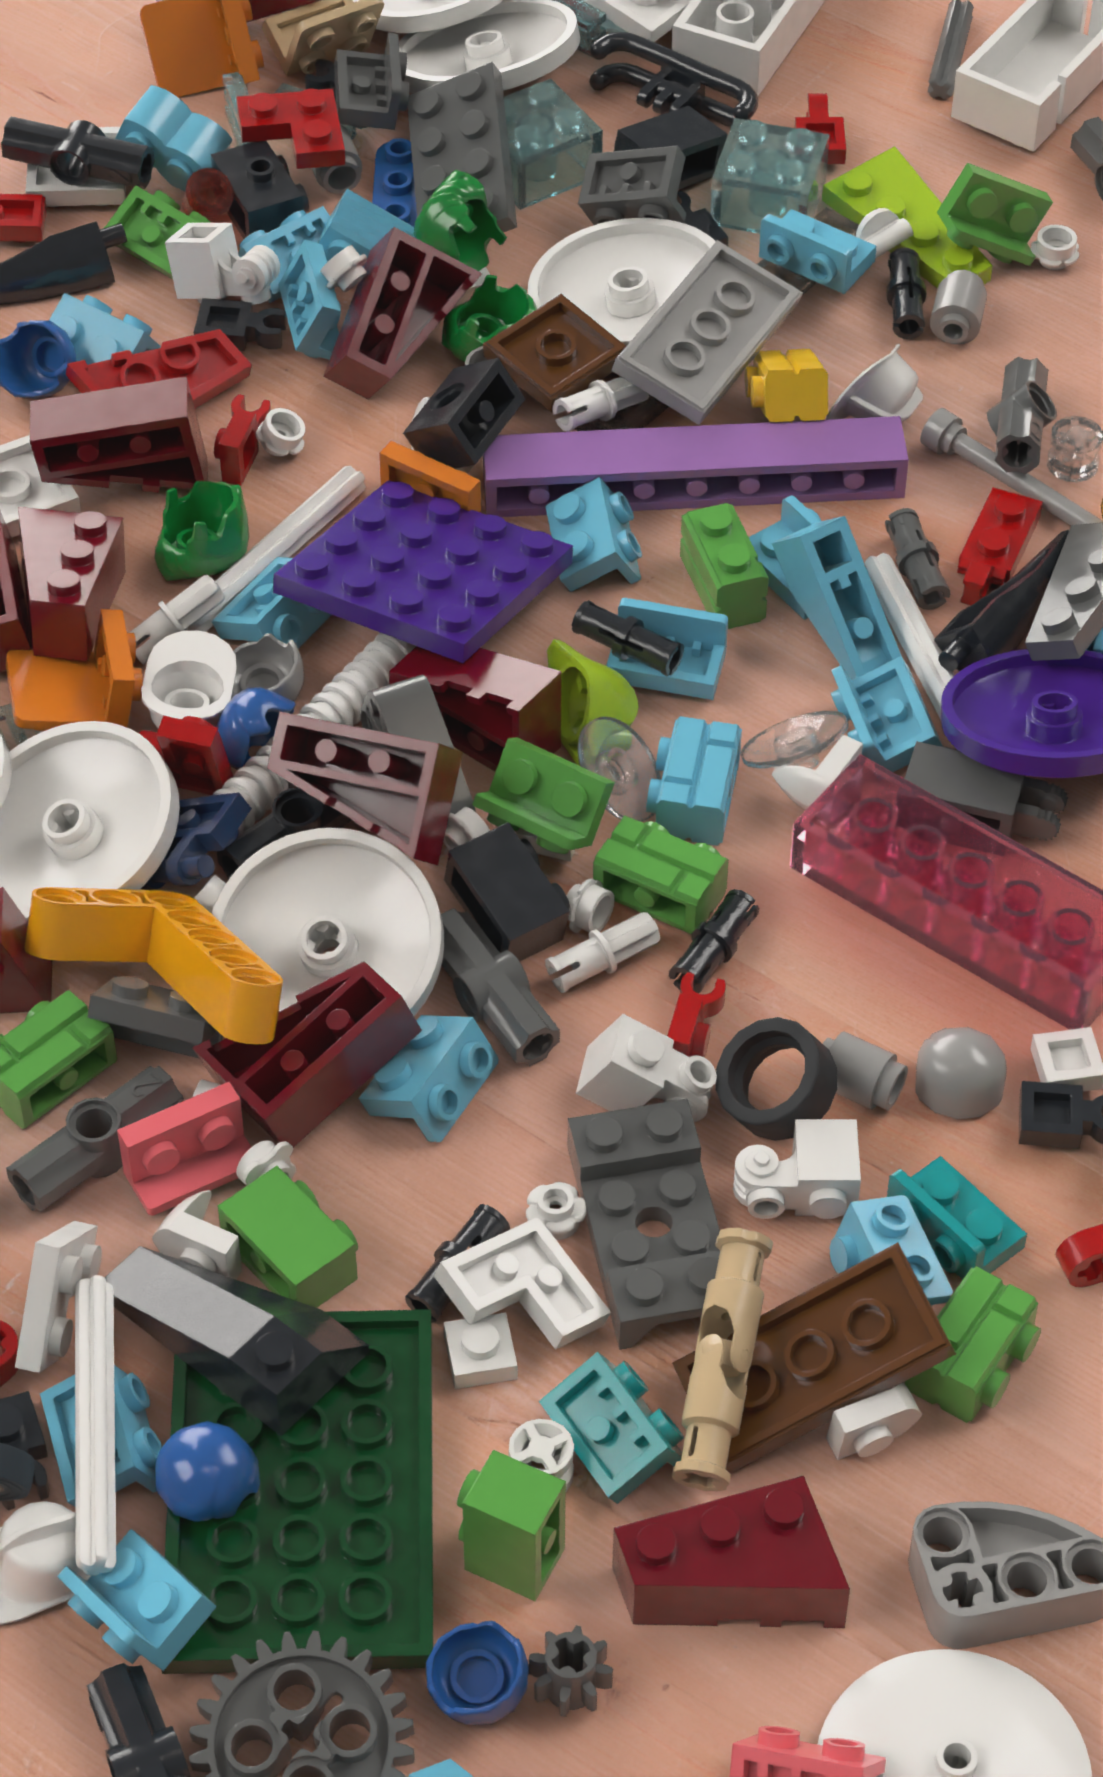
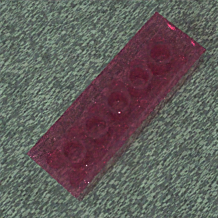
(958, 889)

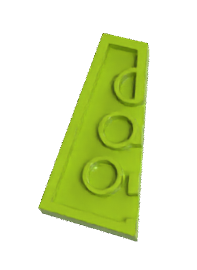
(893, 184)

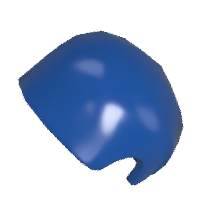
(35, 359)
(250, 722)
(206, 1472)
(477, 1673)

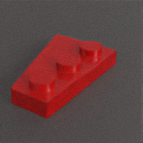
(205, 358)

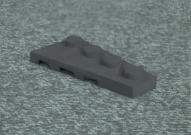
(1073, 599)

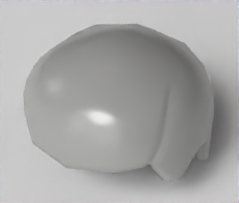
(270, 666)
(960, 1073)

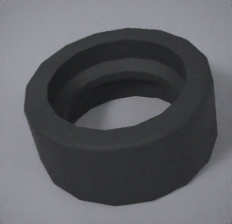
(749, 1050)

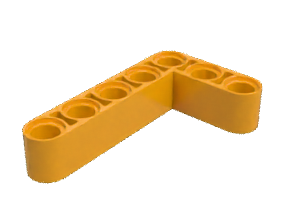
(175, 937)

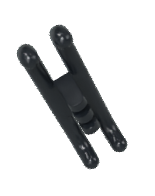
(677, 84)

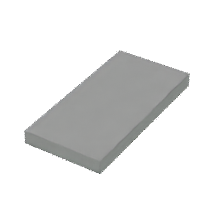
(707, 332)

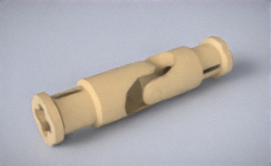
(720, 1365)

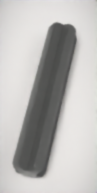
(950, 49)

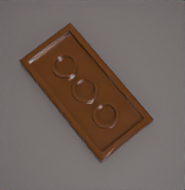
(833, 1350)

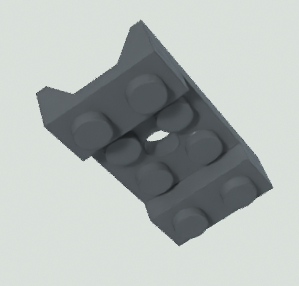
(638, 1170)

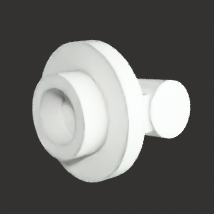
(883, 230)

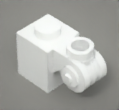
(209, 267)
(638, 1063)
(814, 1181)

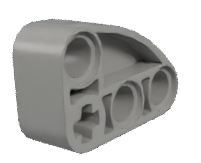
(991, 1554)

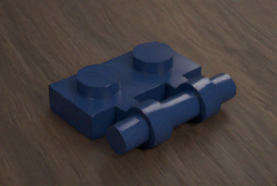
(203, 826)

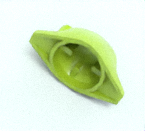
(588, 693)

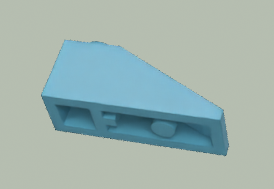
(837, 594)

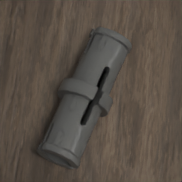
(917, 559)

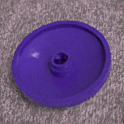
(1028, 714)

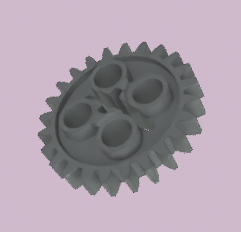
(251, 1711)

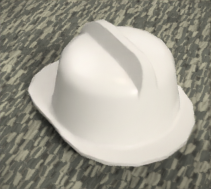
(880, 391)
(189, 677)
(33, 1552)

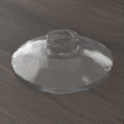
(795, 741)
(621, 756)

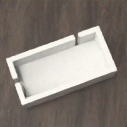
(1031, 71)

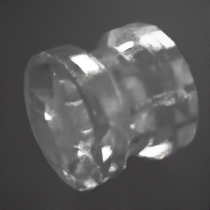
(1075, 449)

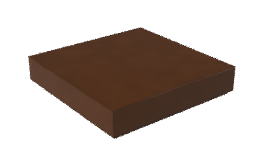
(555, 351)

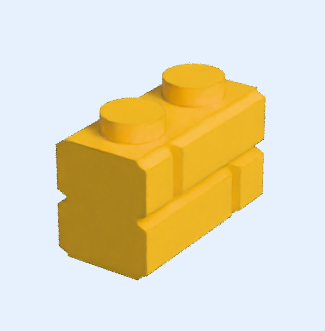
(788, 385)

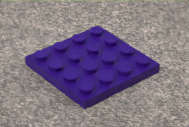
(424, 570)

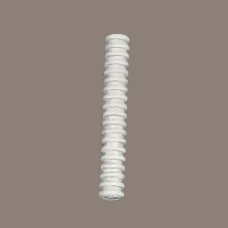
(338, 703)

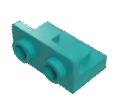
(958, 1219)
(613, 1425)

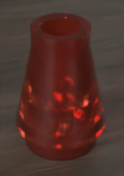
(213, 188)

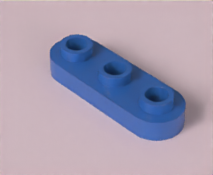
(395, 180)

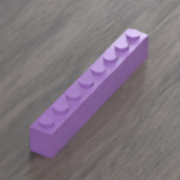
(701, 464)

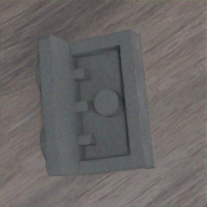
(371, 86)
(150, 1016)

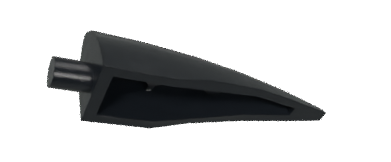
(61, 264)
(1000, 618)

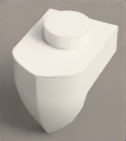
(805, 784)
(196, 1241)
(872, 1422)

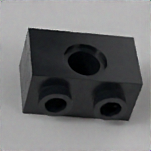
(465, 414)

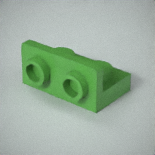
(993, 214)
(149, 223)
(545, 797)

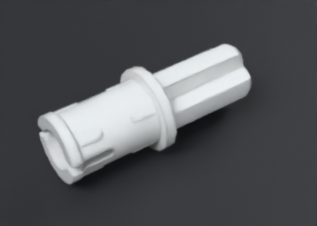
(597, 402)
(178, 614)
(604, 950)

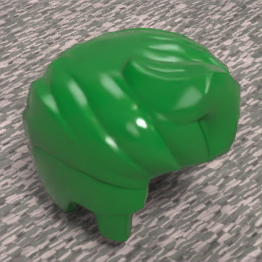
(459, 221)
(484, 316)
(202, 531)

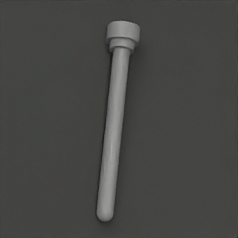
(946, 434)

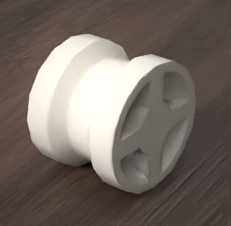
(544, 1443)

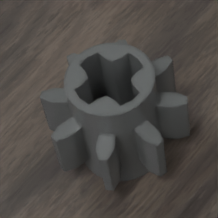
(570, 1671)

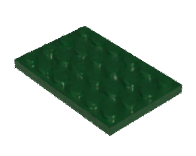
(338, 1513)

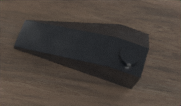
(245, 1340)

